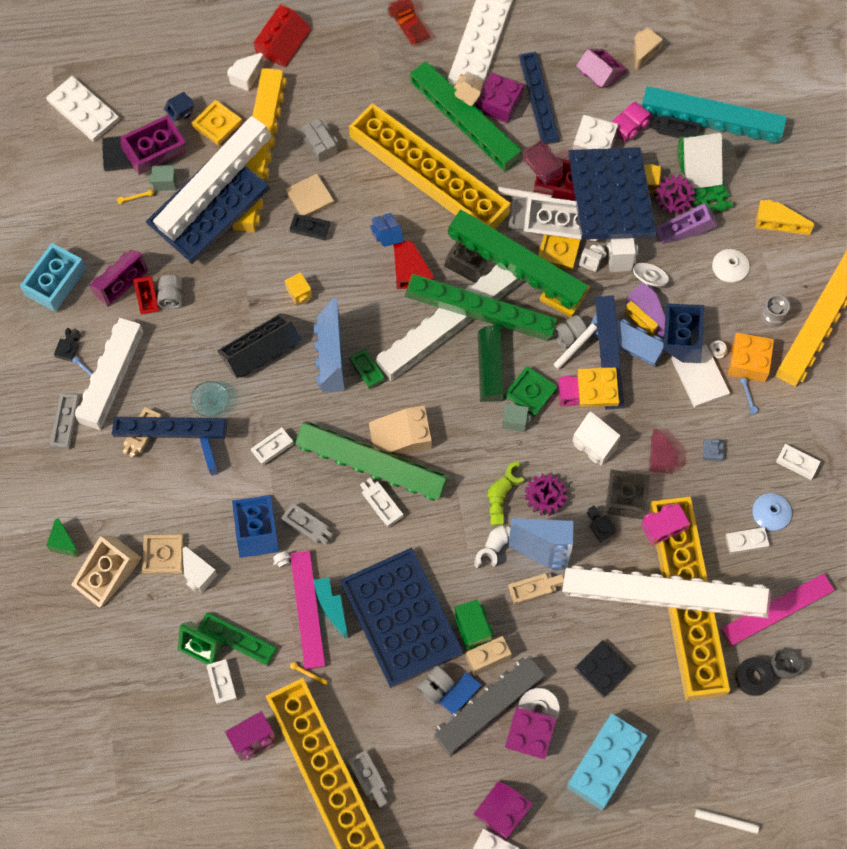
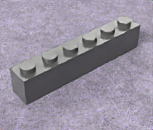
(488, 706)

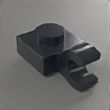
(602, 526)

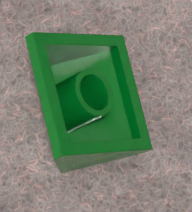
(199, 642)

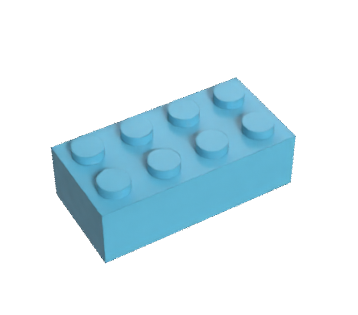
(606, 761)

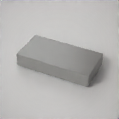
(517, 214)

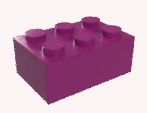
(153, 144)

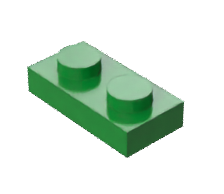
(367, 368)

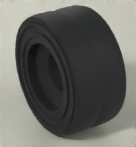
(746, 684)

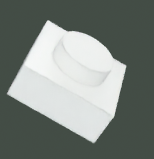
(590, 260)

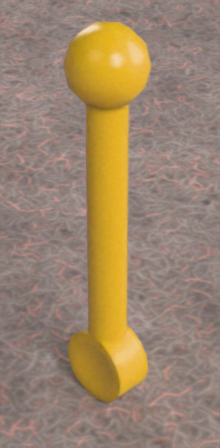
(121, 200)
(294, 666)

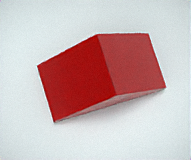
(146, 294)

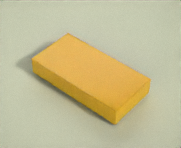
(641, 318)

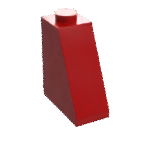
(408, 262)

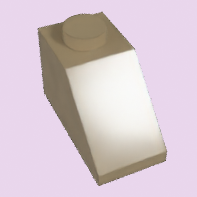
(645, 46)

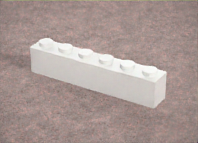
(109, 373)

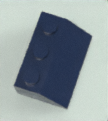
(684, 332)

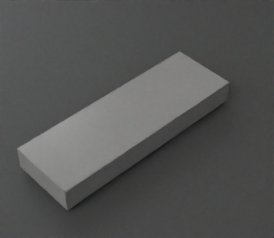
(64, 421)

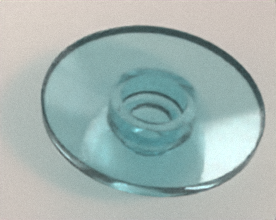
(205, 392)

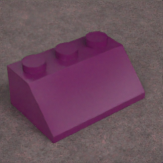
(119, 277)

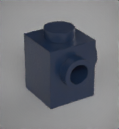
(179, 107)

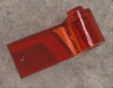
(407, 20)

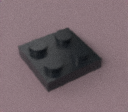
(602, 668)

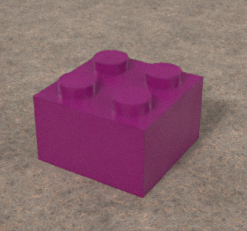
(499, 97)
(530, 732)
(251, 736)

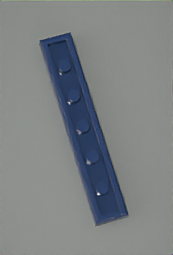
(538, 98)
(609, 341)
(170, 427)

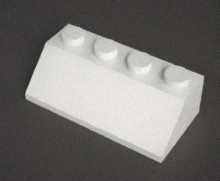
(551, 217)

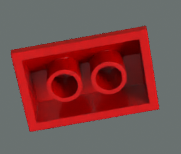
(282, 36)

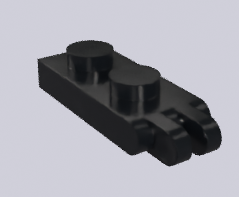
(675, 127)

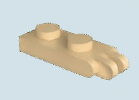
(138, 444)

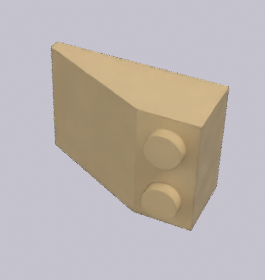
(402, 431)
(105, 569)

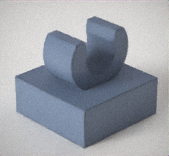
(712, 450)

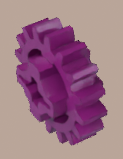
(672, 201)
(537, 492)

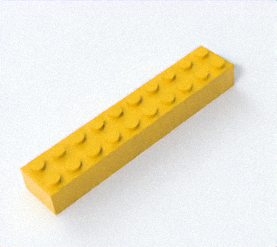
(427, 167)
(693, 630)
(323, 768)

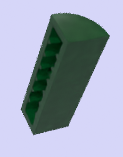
(490, 364)

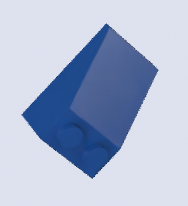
(255, 526)

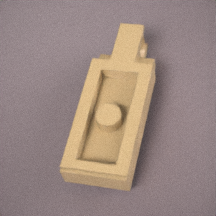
(534, 587)

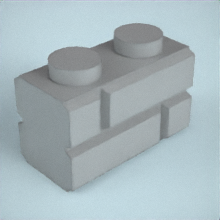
(319, 139)

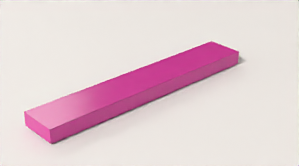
(778, 609)
(307, 610)

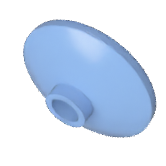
(772, 520)

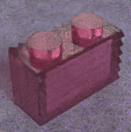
(543, 162)

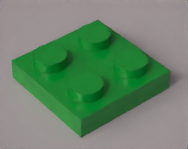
(531, 391)

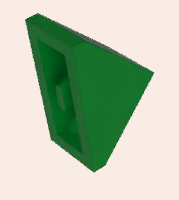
(60, 541)

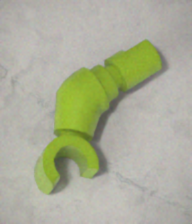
(498, 491)

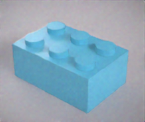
(53, 277)

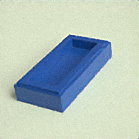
(208, 456)
(460, 693)

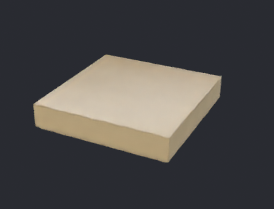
(309, 196)
(163, 554)

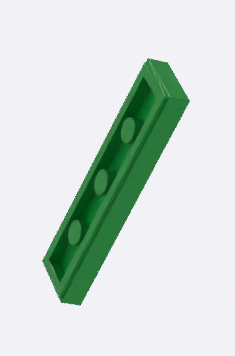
(239, 639)

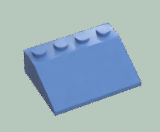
(329, 348)
(543, 541)

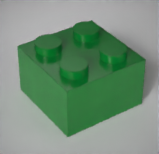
(472, 624)

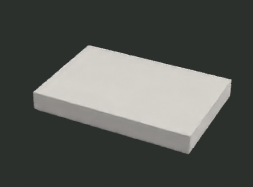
(703, 160)
(702, 380)

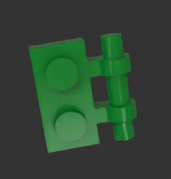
(712, 194)

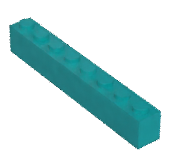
(715, 114)

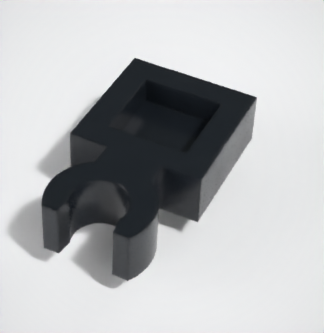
(67, 347)

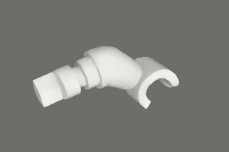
(495, 541)

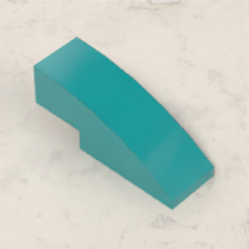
(331, 605)

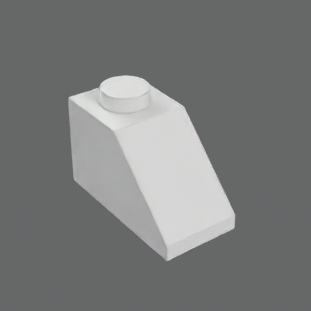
(246, 71)
(196, 571)

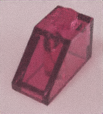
(662, 454)

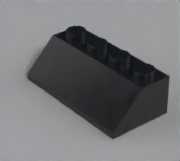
(259, 345)

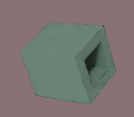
(163, 178)
(516, 417)

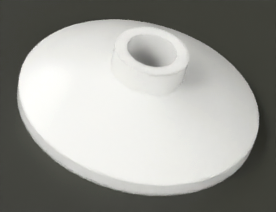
(730, 272)
(650, 274)
(543, 697)

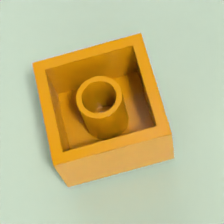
(750, 357)

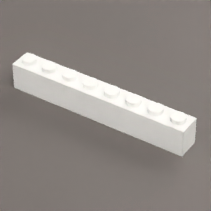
(212, 178)

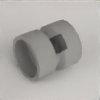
(169, 292)
(775, 310)
(567, 333)
(439, 680)

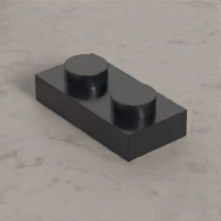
(309, 226)

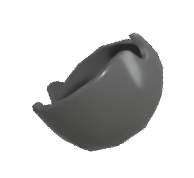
(786, 664)

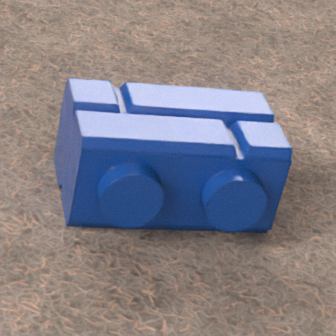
(386, 230)

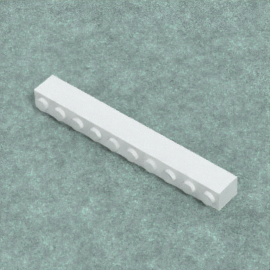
(440, 326)
(667, 592)

